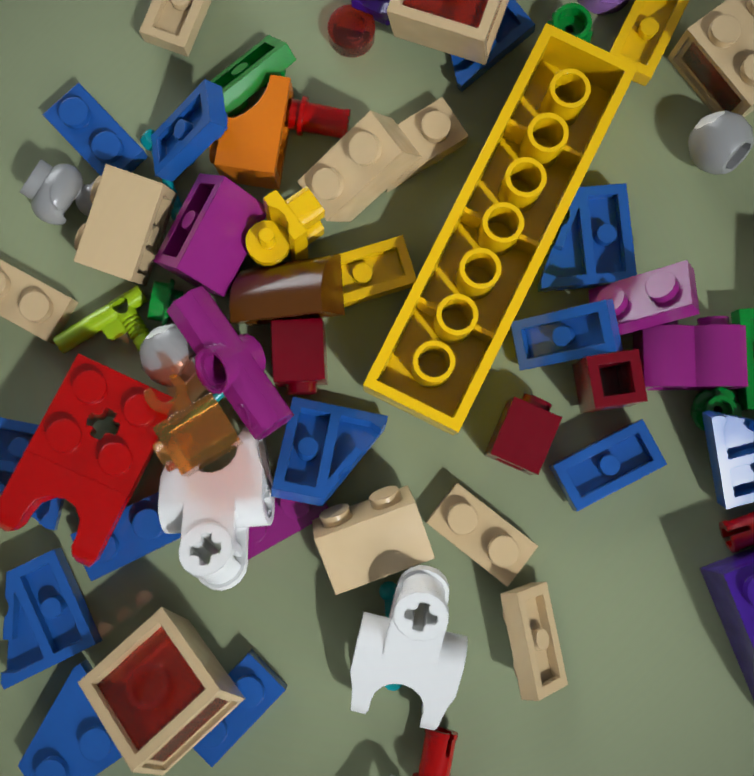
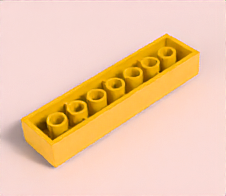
(499, 230)

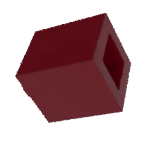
(299, 355)
(609, 381)
(524, 434)

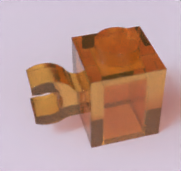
(194, 432)

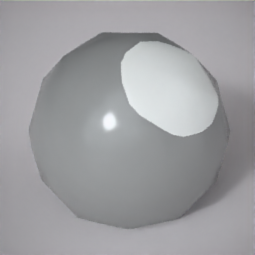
(720, 142)
(166, 353)

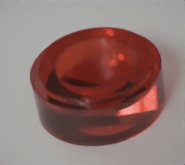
(351, 31)

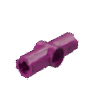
(230, 363)

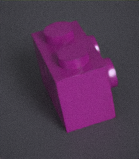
(210, 234)

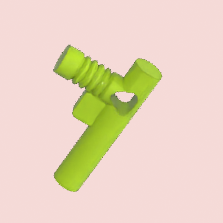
(109, 321)

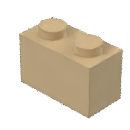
(360, 167)
(124, 224)
(371, 538)

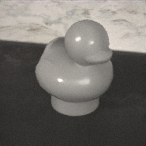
(54, 191)

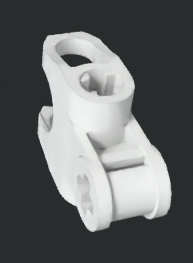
(216, 513)
(411, 647)

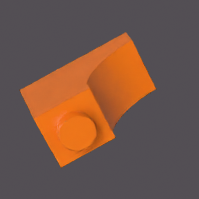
(257, 140)

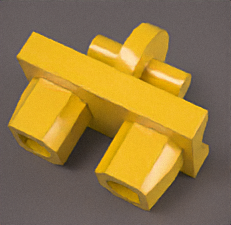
(289, 226)

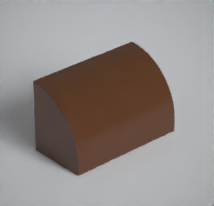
(288, 291)

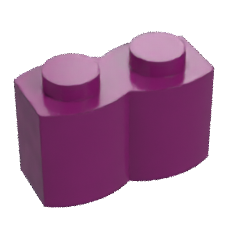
(693, 356)

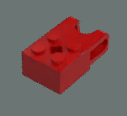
(75, 466)

